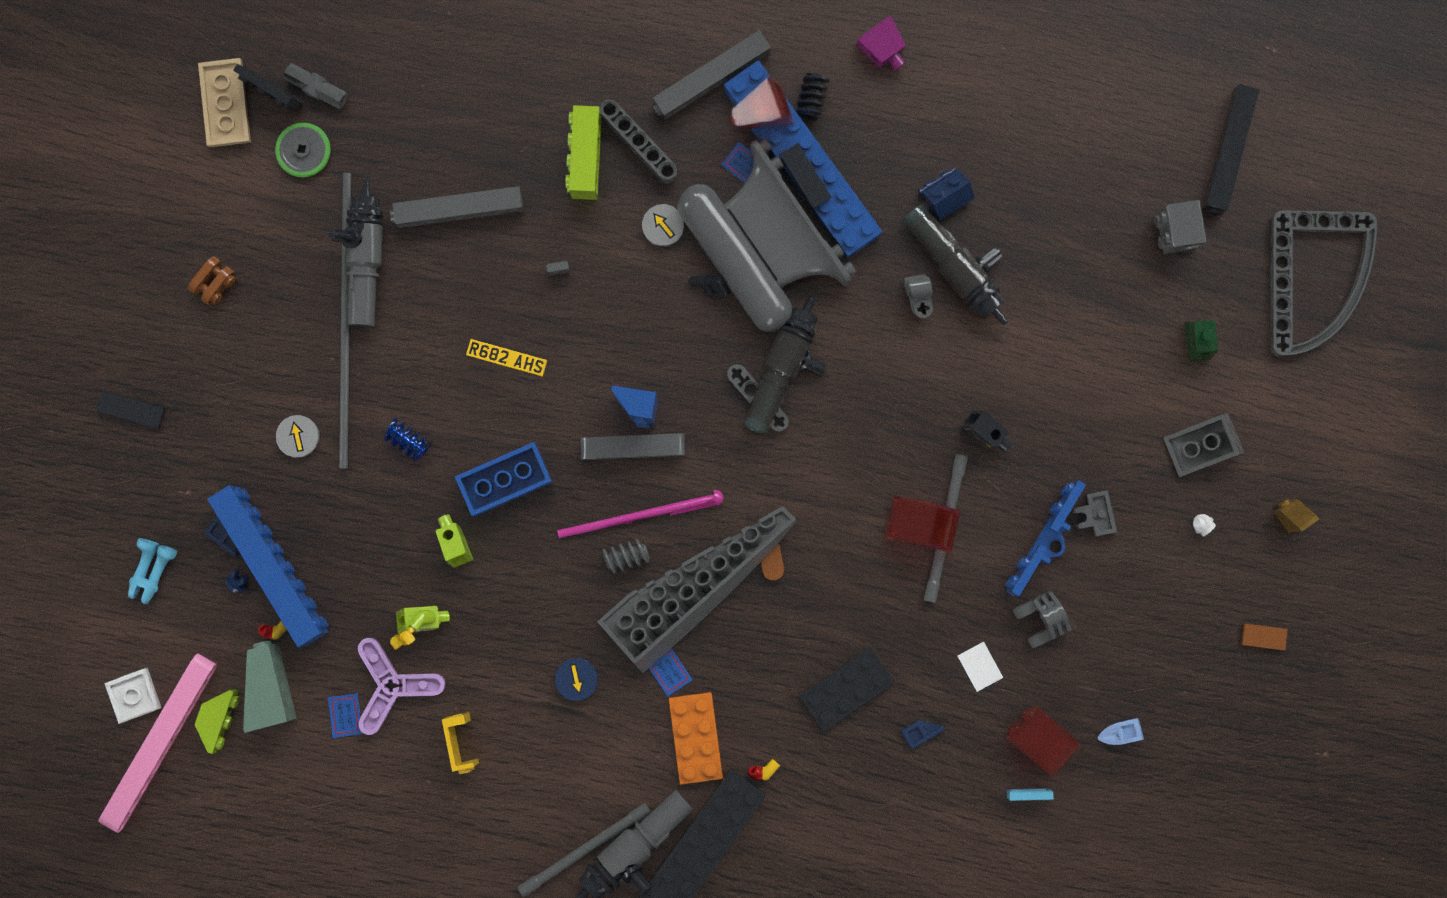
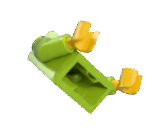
(417, 620)

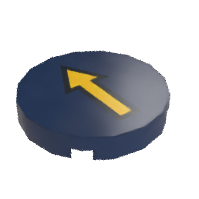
(576, 679)

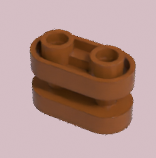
(223, 279)

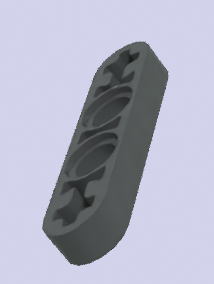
(736, 381)

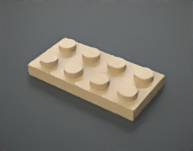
(224, 103)

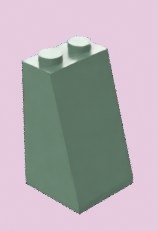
(266, 688)

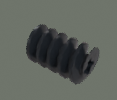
(810, 96)

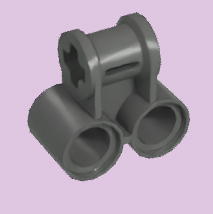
(919, 291)

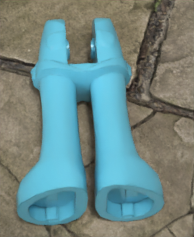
(148, 550)

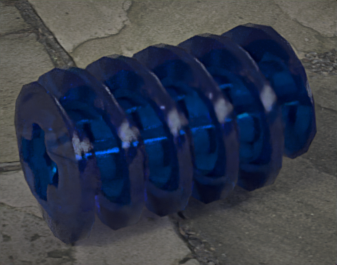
(406, 440)

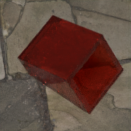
(922, 524)
(1042, 740)

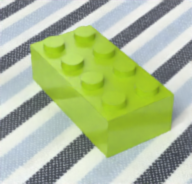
(585, 152)

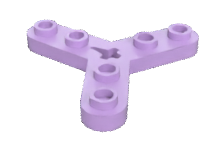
(382, 672)

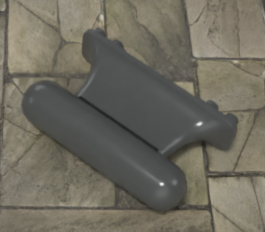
(761, 240)

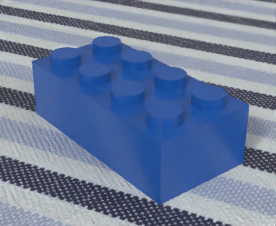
(503, 479)

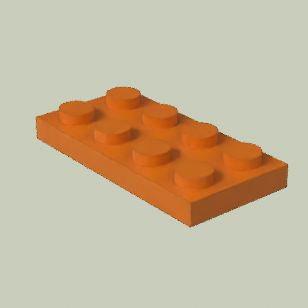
(695, 738)

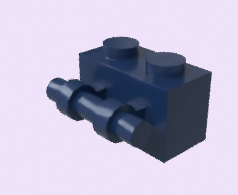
(947, 193)

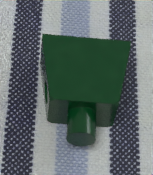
(1201, 339)

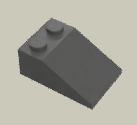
(1203, 444)

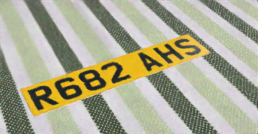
(506, 357)

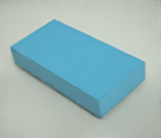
(1029, 794)

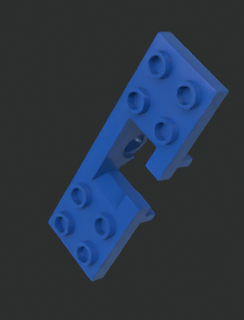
(1051, 532)

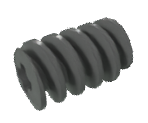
(626, 556)

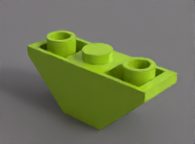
(215, 718)

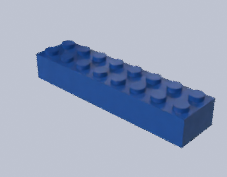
(268, 565)

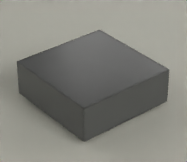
(558, 268)

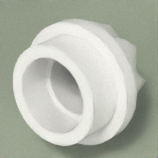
(1203, 524)

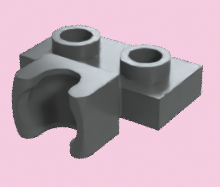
(1097, 514)

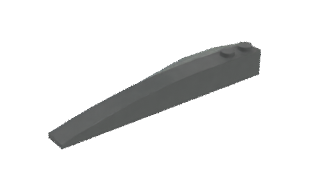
(667, 609)

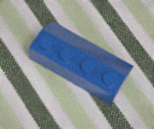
(638, 404)

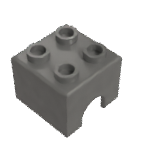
(1180, 227)

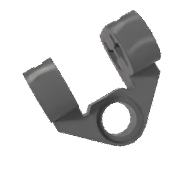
(1052, 615)

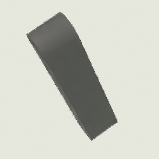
(634, 132)
(632, 446)

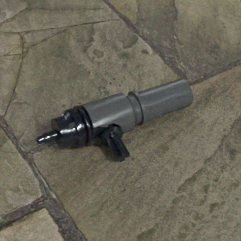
(362, 255)
(632, 849)

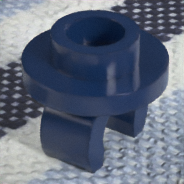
(236, 583)

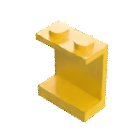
(452, 744)

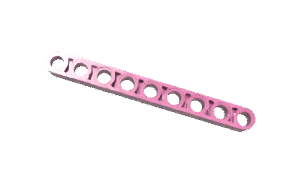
(157, 743)

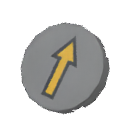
(662, 225)
(297, 436)

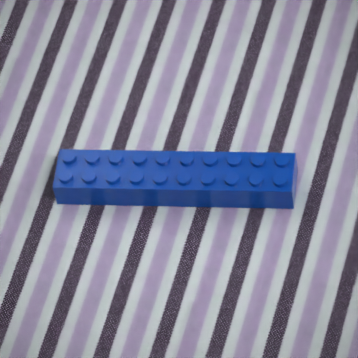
(844, 214)

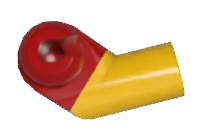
(272, 632)
(763, 773)

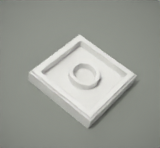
(133, 695)

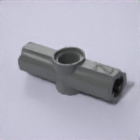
(315, 86)

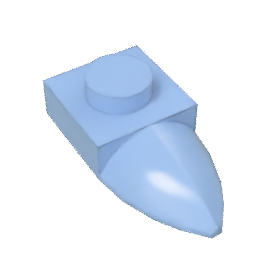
(1122, 732)

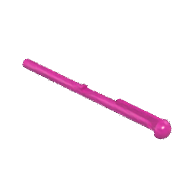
(673, 509)

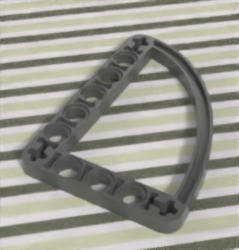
(1286, 273)

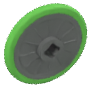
(315, 155)

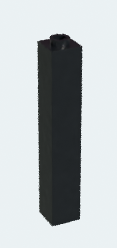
(1230, 150)

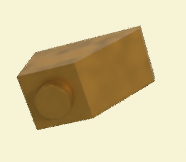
(1295, 515)

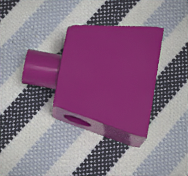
(883, 44)

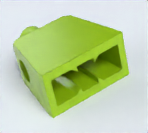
(455, 549)

